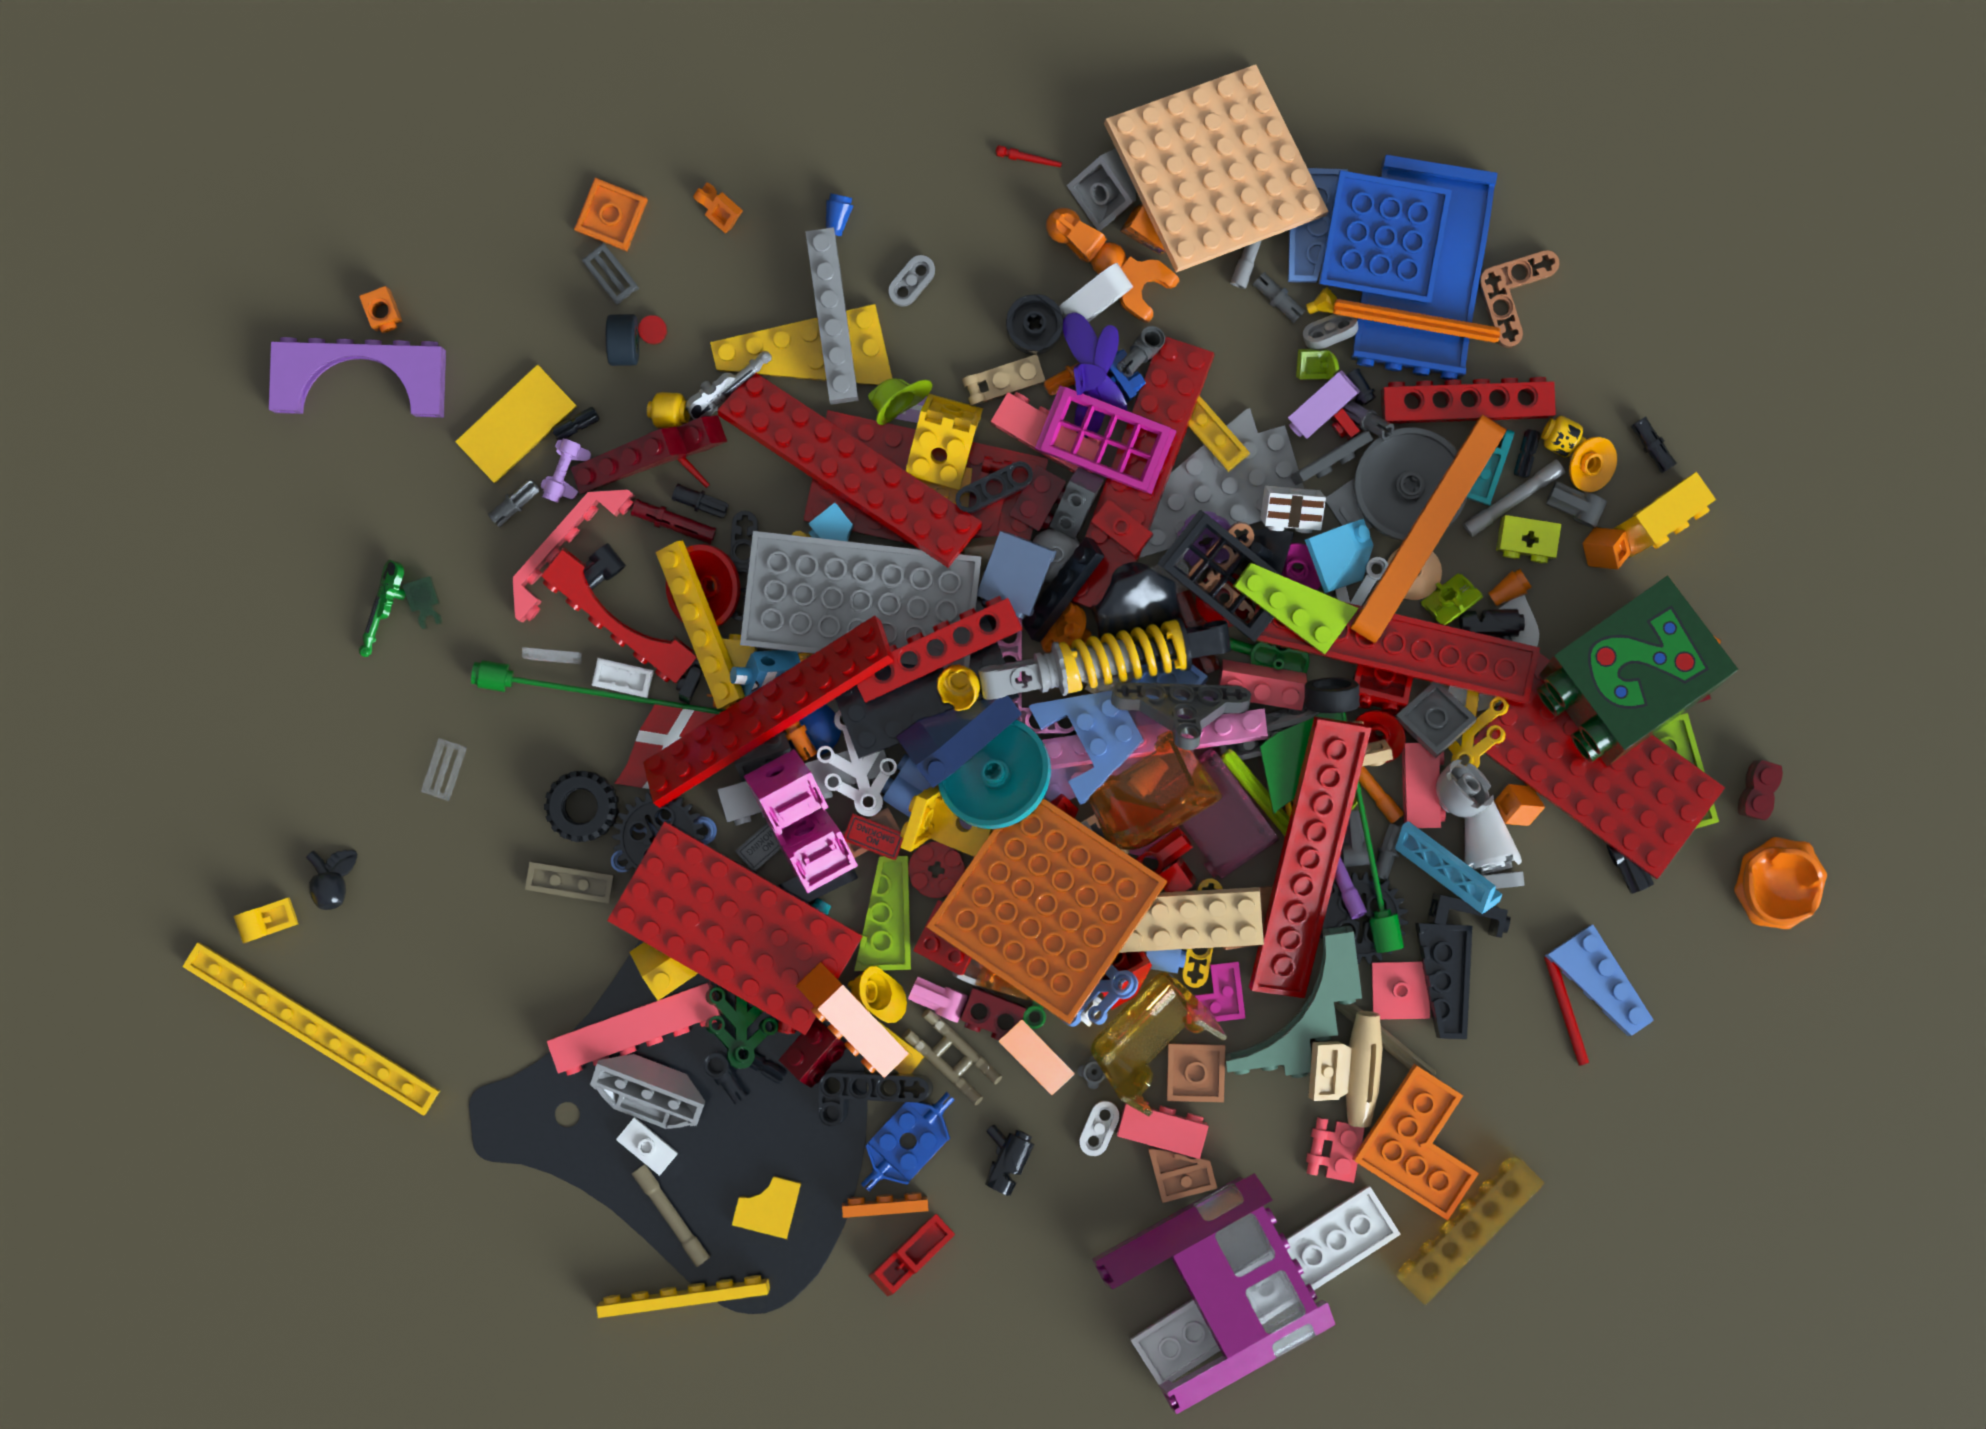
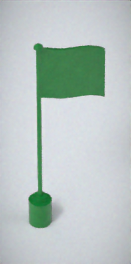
(1282, 765)

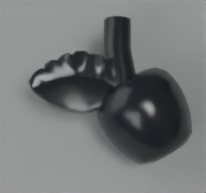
(329, 886)

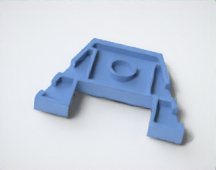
(1104, 731)

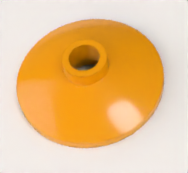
(1593, 464)

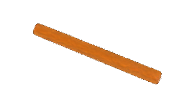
(1416, 320)

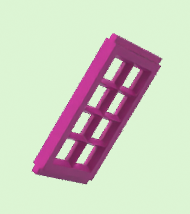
(1056, 419)

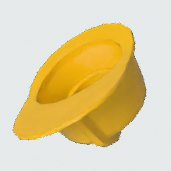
(879, 994)

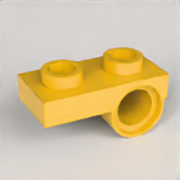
(266, 920)

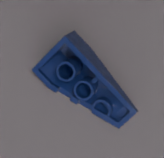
(951, 738)

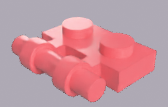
(1344, 1145)

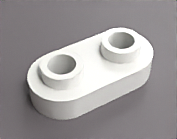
(1098, 1127)

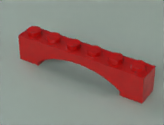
(668, 656)

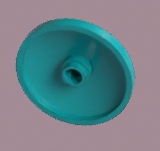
(1001, 780)

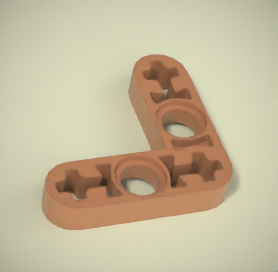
(1506, 283)
(1213, 578)

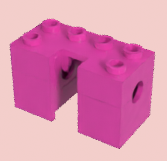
(809, 842)

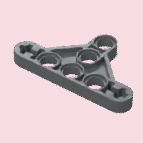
(1167, 707)

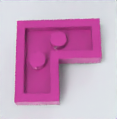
(1227, 996)

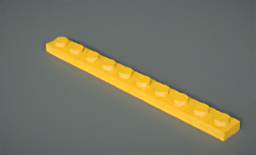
(311, 1028)

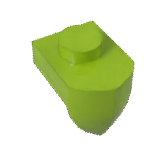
(1316, 364)

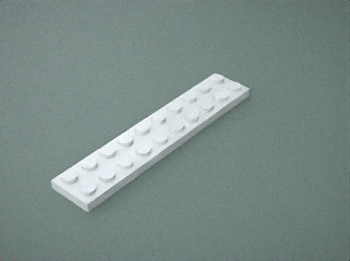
(1322, 1249)

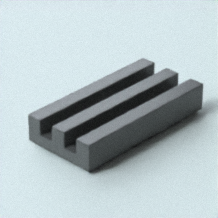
(625, 293)

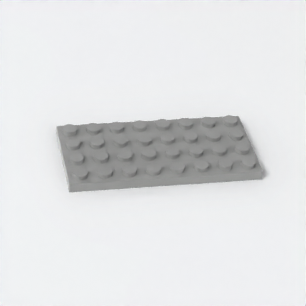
(818, 589)

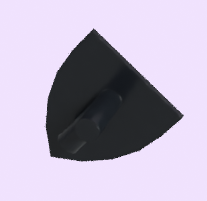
(1270, 547)

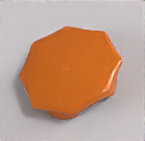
(1780, 883)

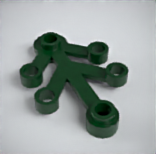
(740, 1020)

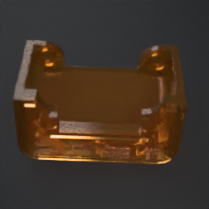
(1153, 796)

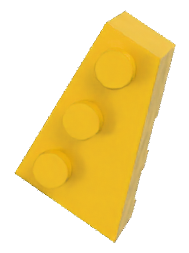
(1667, 514)

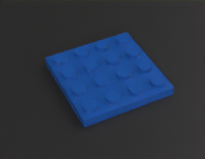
(1385, 236)

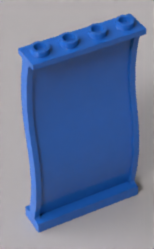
(1455, 279)

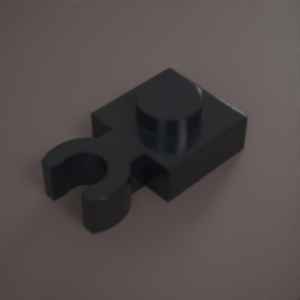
(688, 684)

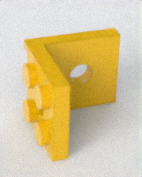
(946, 426)
(935, 821)

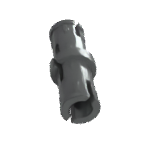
(1278, 297)

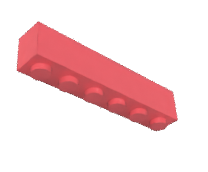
(632, 1028)

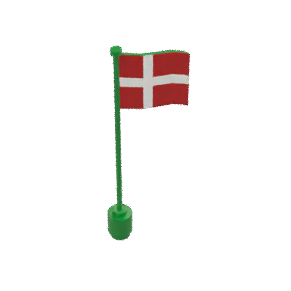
(662, 727)

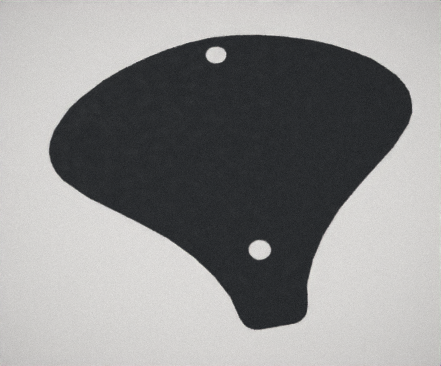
(721, 1158)

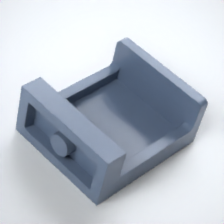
(1016, 572)

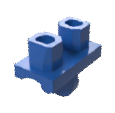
(1128, 386)

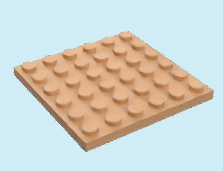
(1215, 167)

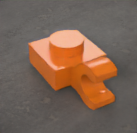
(721, 209)

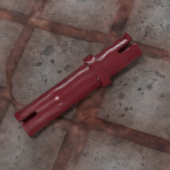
(662, 517)

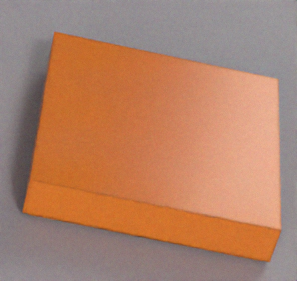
(611, 214)

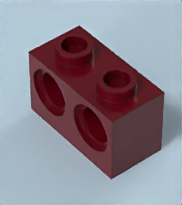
(995, 1007)

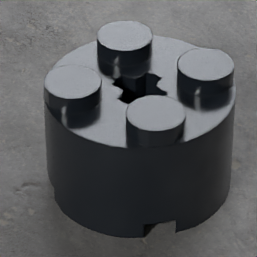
(1032, 308)

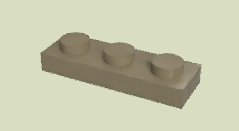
(569, 882)

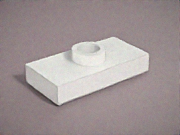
(622, 677)
(647, 1146)

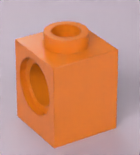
(372, 301)

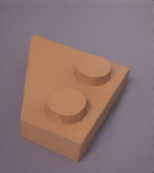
(1181, 1174)

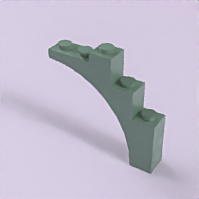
(1316, 1019)

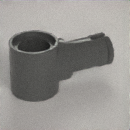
(1140, 351)

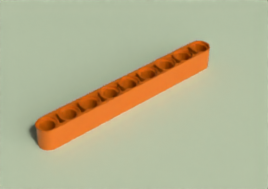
(1428, 529)

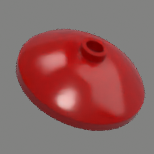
(713, 566)

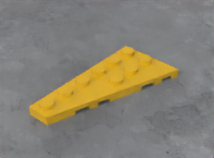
(798, 349)

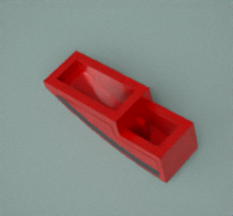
(911, 1255)

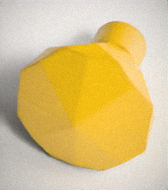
(1323, 302)

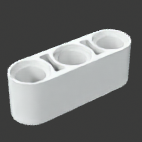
(1098, 293)

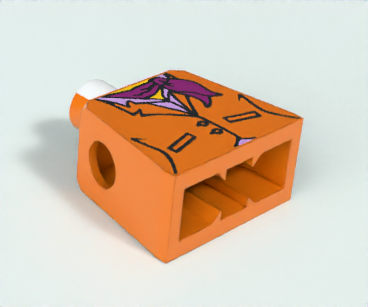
(1141, 229)

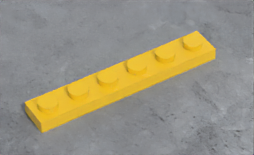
(699, 623)
(694, 1295)

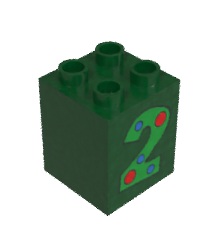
(1634, 673)

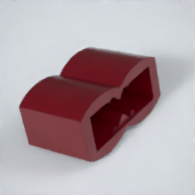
(1761, 782)

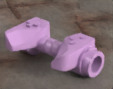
(555, 486)

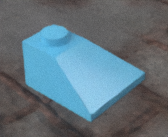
(1341, 554)

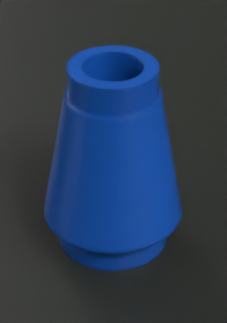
(837, 212)

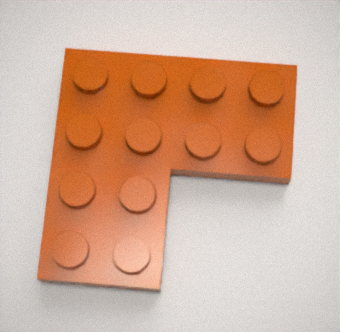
(1403, 1147)

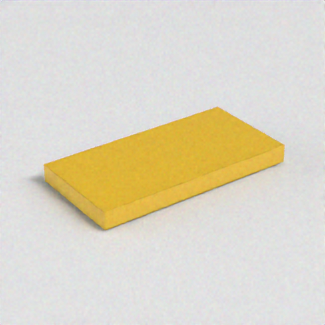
(516, 424)

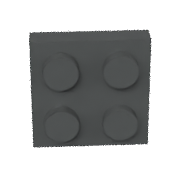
(1436, 719)

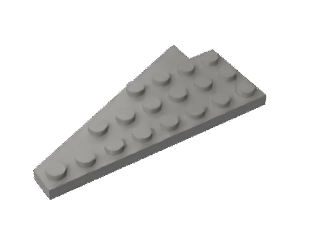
(1208, 486)

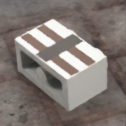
(1292, 509)

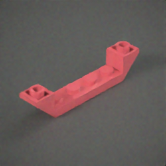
(525, 601)

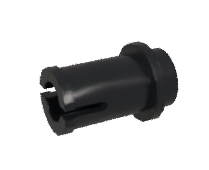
(1366, 393)

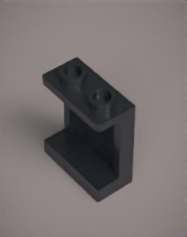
(1440, 908)

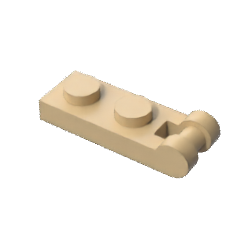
(1004, 379)

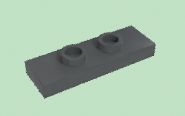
(1323, 464)

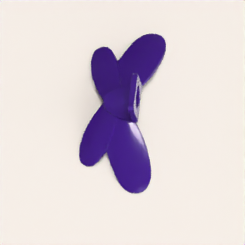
(1094, 359)

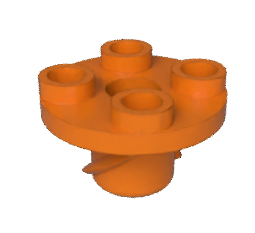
(1067, 628)

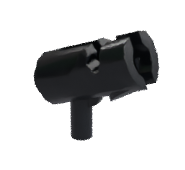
(1495, 623)
(1011, 1158)

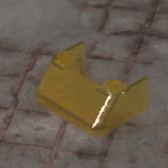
(1144, 1031)

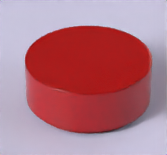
(652, 329)

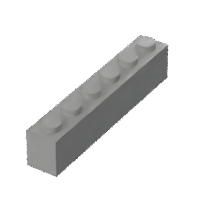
(832, 316)
(740, 803)

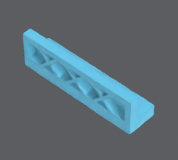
(1447, 868)

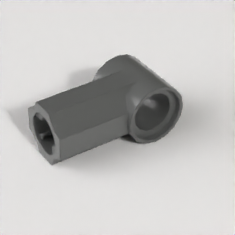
(1584, 507)
(1354, 846)

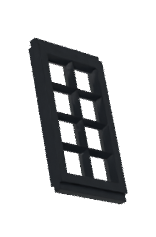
(1185, 542)

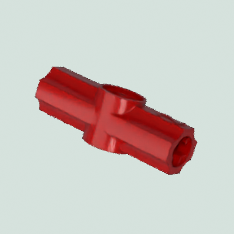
(1167, 849)

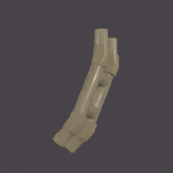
(970, 1057)

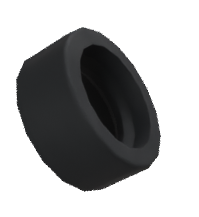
(1332, 695)

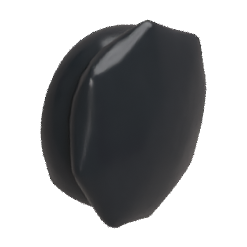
(1136, 600)

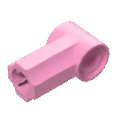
(945, 1001)

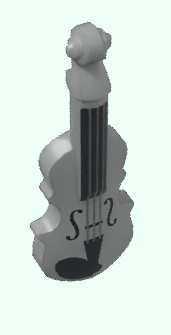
(712, 395)

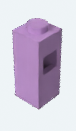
(1323, 405)

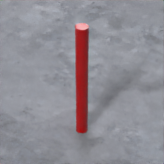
(1567, 1012)

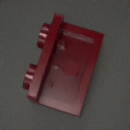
(1038, 499)
(813, 1054)

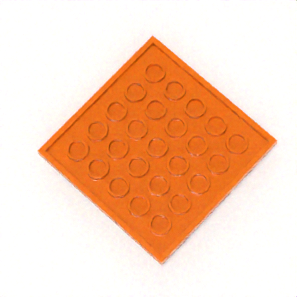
(1047, 907)

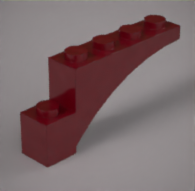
(648, 452)

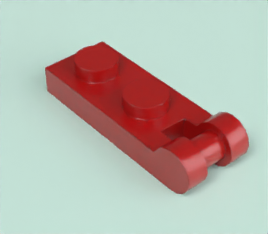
(991, 514)

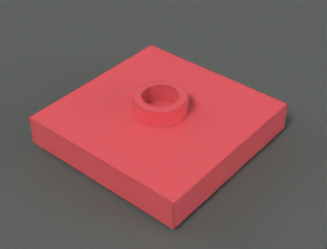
(1399, 990)

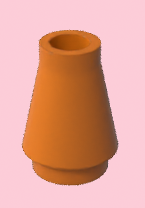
(1511, 587)

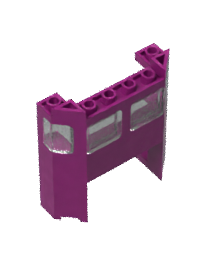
(1236, 1277)

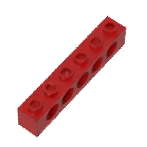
(1541, 405)
(1006, 625)

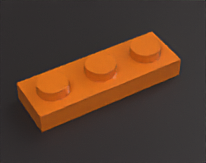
(885, 1205)

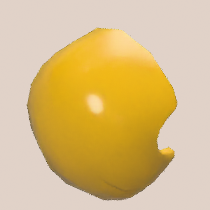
(958, 686)

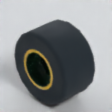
(622, 340)

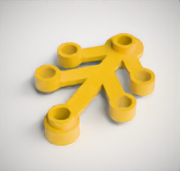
(1482, 721)

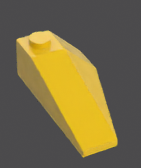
(659, 970)

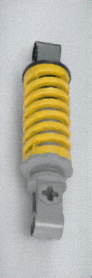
(1112, 656)

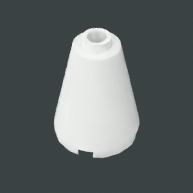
(1489, 842)

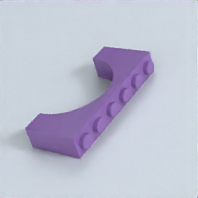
(298, 365)

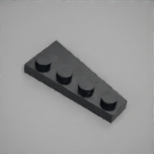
(1447, 968)

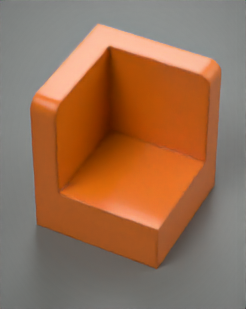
(1606, 548)
(1519, 805)

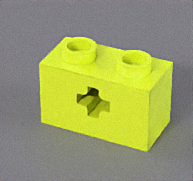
(1543, 533)

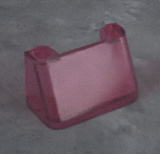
(1232, 827)

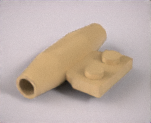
(1350, 1069)

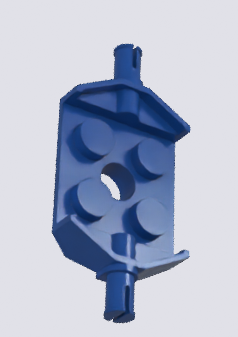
(899, 1163)

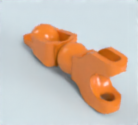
(1091, 246)

